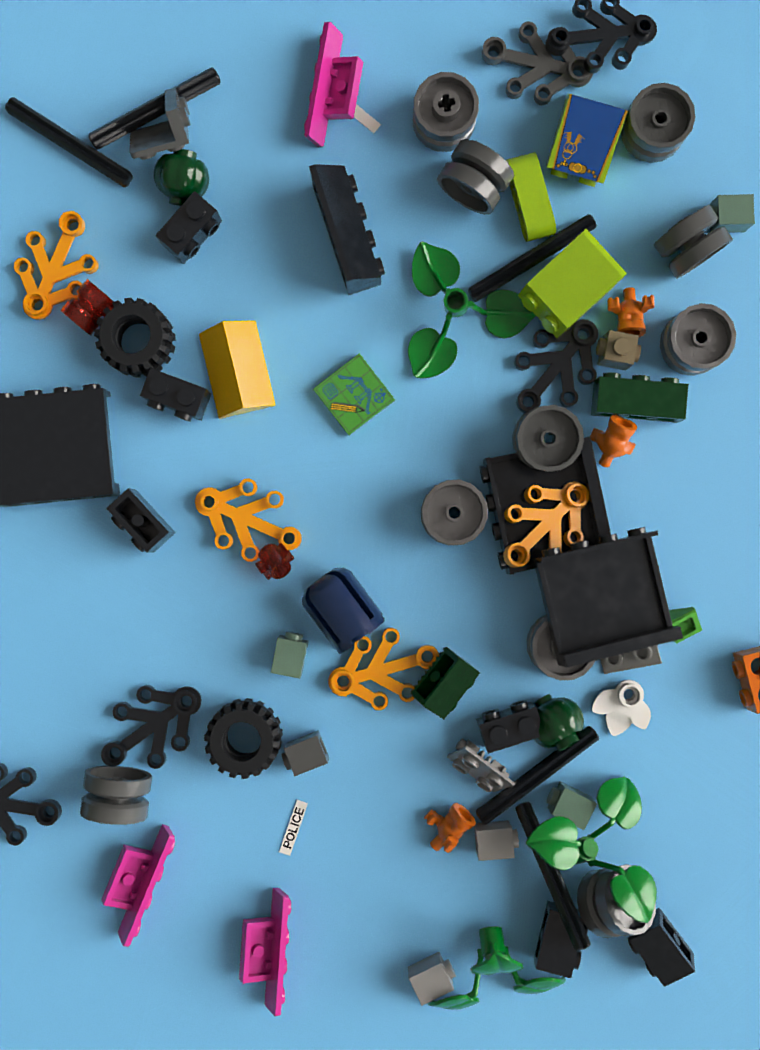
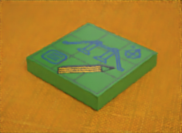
(354, 394)

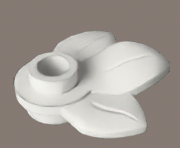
(621, 711)

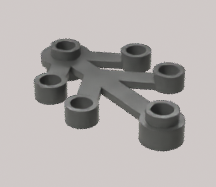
(541, 64)

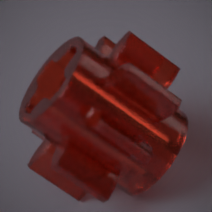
(274, 561)

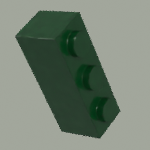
(639, 398)

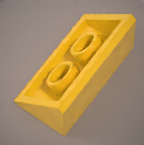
(236, 368)

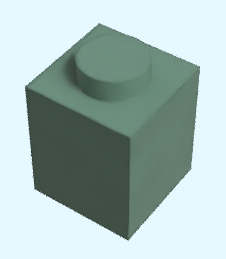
(734, 212)
(290, 655)
(571, 803)

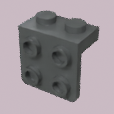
(166, 135)

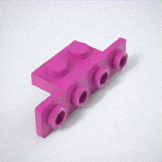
(334, 86)
(134, 881)
(264, 950)

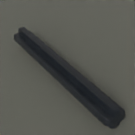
(152, 109)
(68, 142)
(531, 258)
(535, 776)
(555, 884)

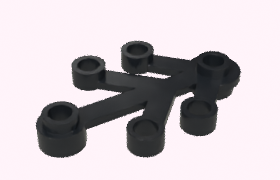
(604, 32)
(560, 363)
(156, 722)
(23, 807)

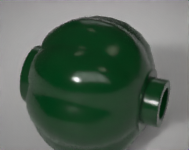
(180, 175)
(559, 722)

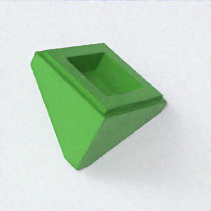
(687, 620)

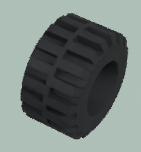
(115, 325)
(233, 760)

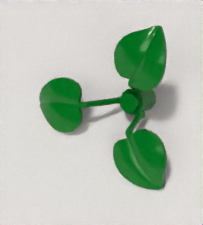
(435, 271)
(559, 847)
(496, 961)

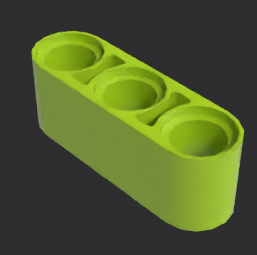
(531, 198)

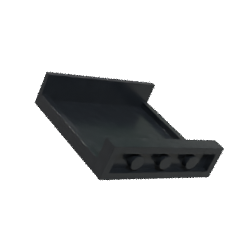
(55, 446)
(510, 478)
(604, 598)

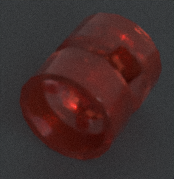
(87, 307)

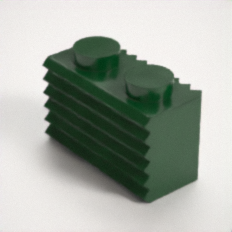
(444, 683)

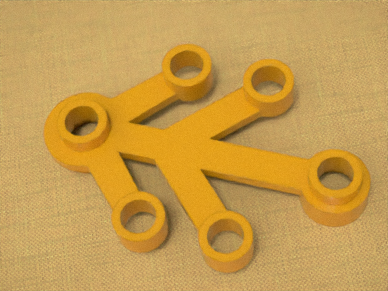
(52, 270)
(243, 517)
(549, 519)
(378, 671)

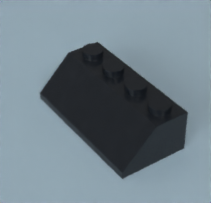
(346, 227)

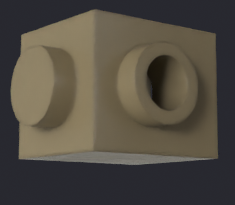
(618, 350)

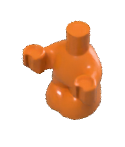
(631, 311)
(615, 439)
(450, 827)

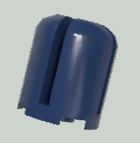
(341, 608)

